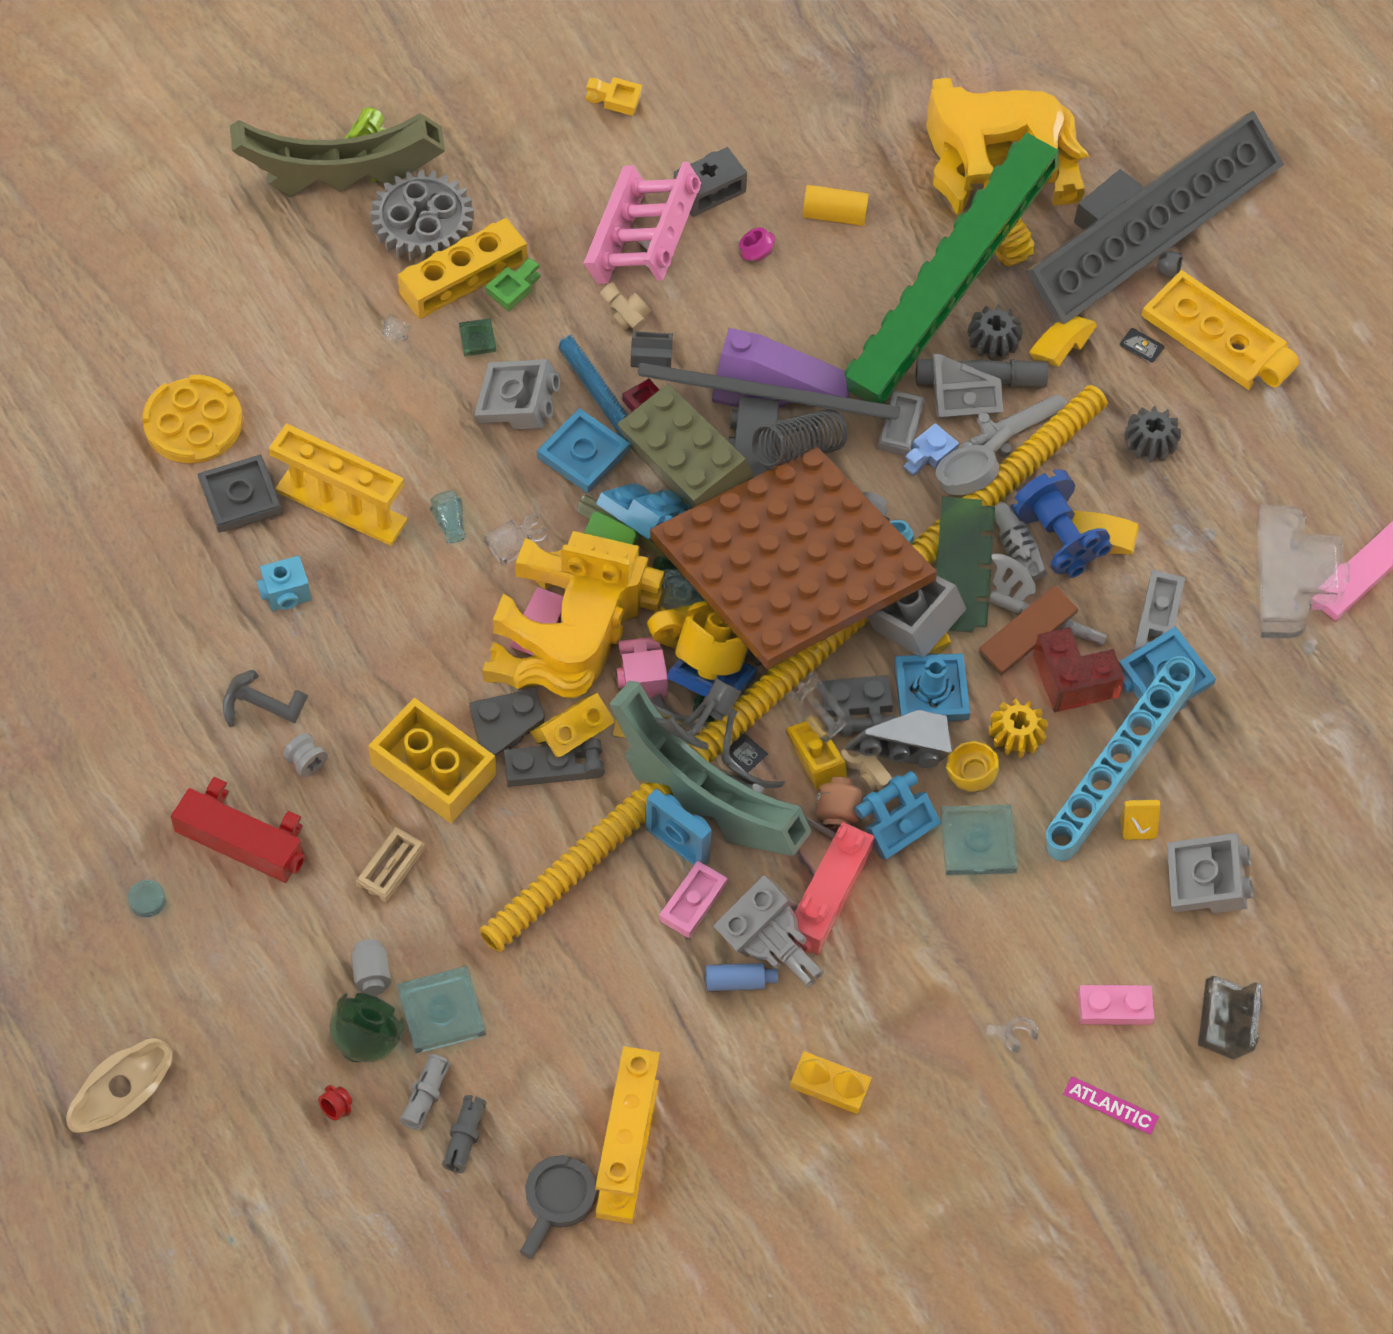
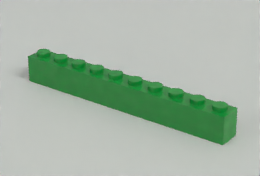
(951, 270)

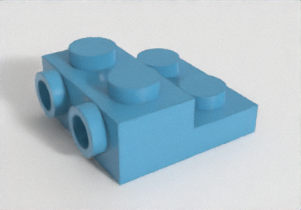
(640, 509)
(1146, 663)

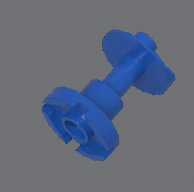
(1046, 501)

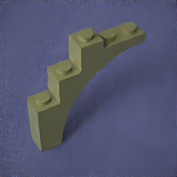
(339, 162)

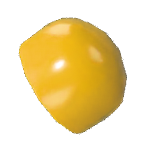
(972, 766)

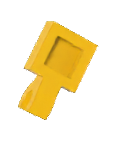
(618, 96)

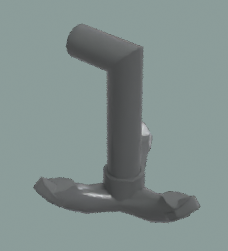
(240, 689)

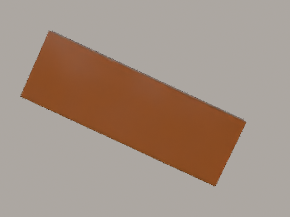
(1020, 635)

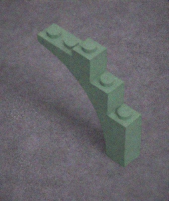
(701, 788)

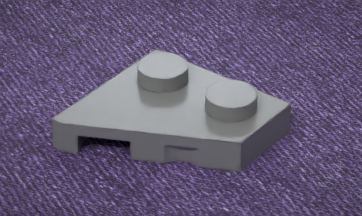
(964, 389)

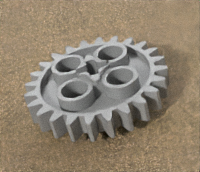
(399, 207)

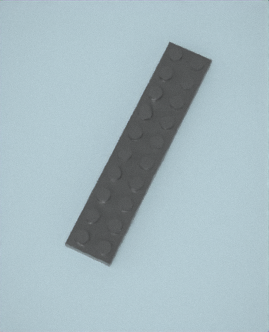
(1154, 218)

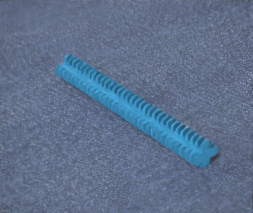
(593, 381)

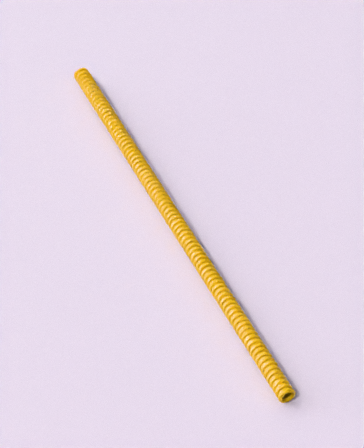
(769, 690)

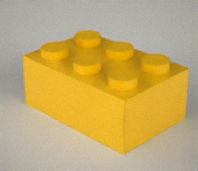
(432, 760)

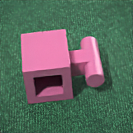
(643, 663)

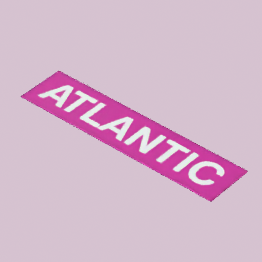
(1111, 1105)

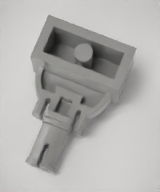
(763, 925)

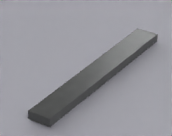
(768, 391)

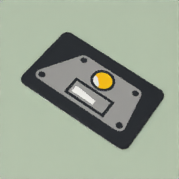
(1142, 345)

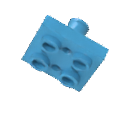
(932, 677)

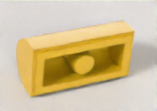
(835, 205)

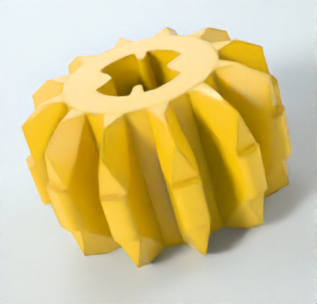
(1016, 246)
(1020, 716)

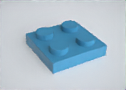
(583, 450)
(677, 828)

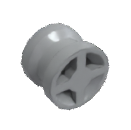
(305, 755)

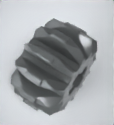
(994, 332)
(1152, 434)

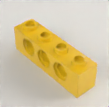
(462, 268)

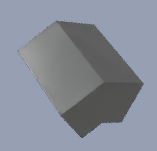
(651, 348)

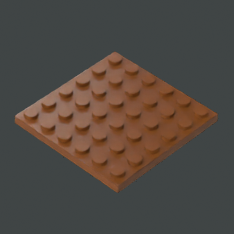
(792, 556)

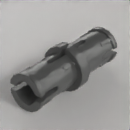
(464, 1134)

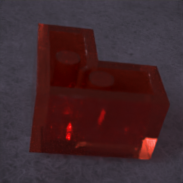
(1074, 678)

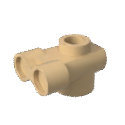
(629, 311)

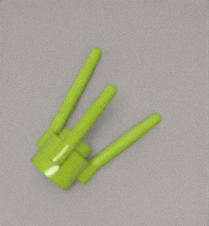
(368, 122)

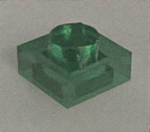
(477, 337)

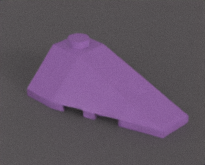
(769, 362)

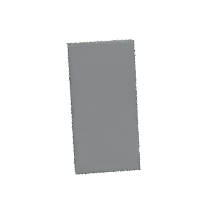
(899, 434)

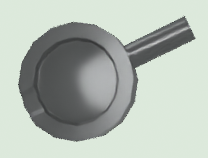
(559, 1196)

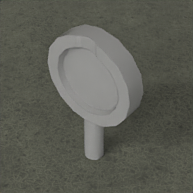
(971, 466)

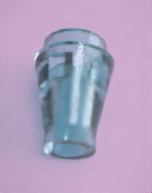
(449, 515)

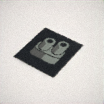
(746, 753)

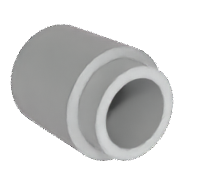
(370, 967)

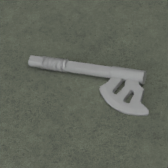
(1015, 604)

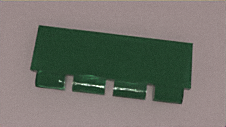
(960, 553)

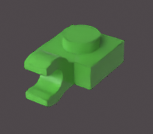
(511, 286)

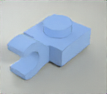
(929, 448)

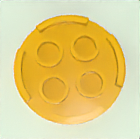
(192, 419)

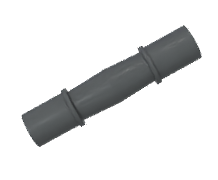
(1011, 373)

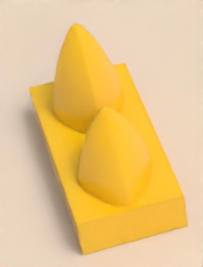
(830, 1082)

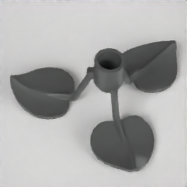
(716, 704)

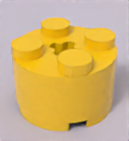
(709, 643)

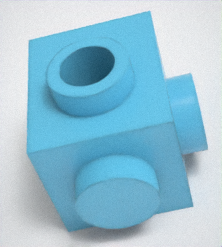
(284, 584)

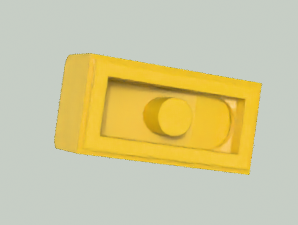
(817, 757)

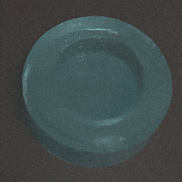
(146, 898)

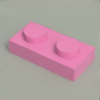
(693, 899)
(1116, 1004)

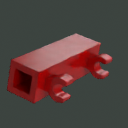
(238, 834)

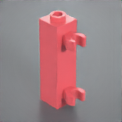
(832, 885)

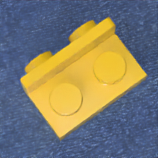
(599, 558)
(574, 725)

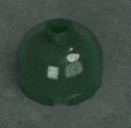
(365, 1028)

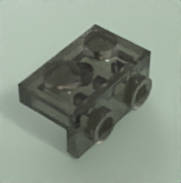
(1230, 1017)

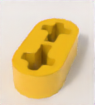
(666, 627)

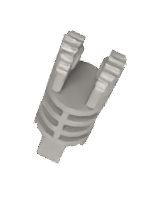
(1019, 541)

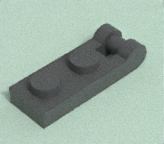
(541, 766)

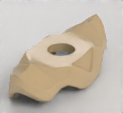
(142, 1066)

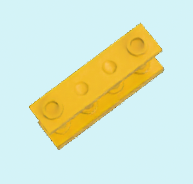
(339, 484)
(627, 1135)

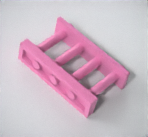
(625, 207)

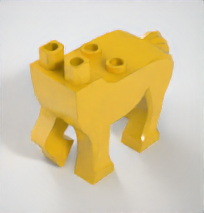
(978, 129)
(572, 652)

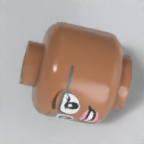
(837, 802)

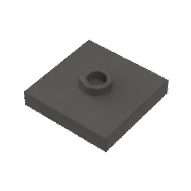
(240, 493)

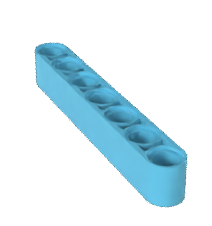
(1116, 773)

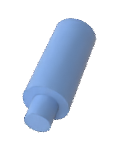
(739, 976)

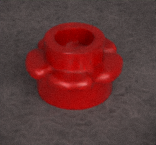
(335, 1102)

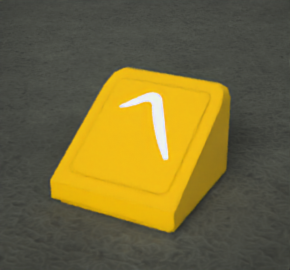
(1140, 819)

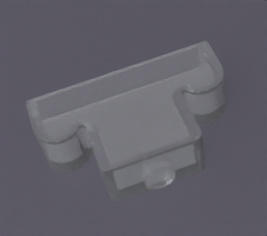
(1295, 571)

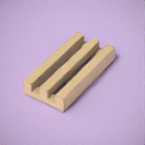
(375, 888)

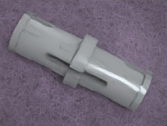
(425, 1092)

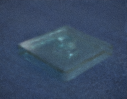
(978, 839)
(441, 1009)

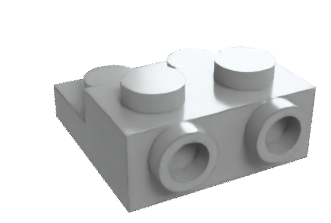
(518, 393)
(1209, 874)

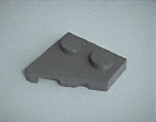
(506, 719)

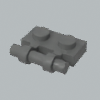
(858, 697)

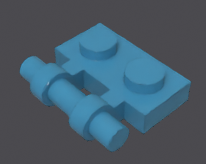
(902, 824)

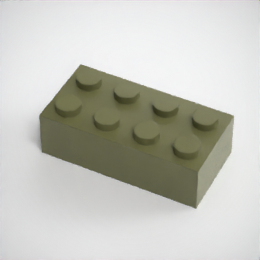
(683, 448)

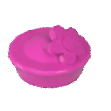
(756, 244)

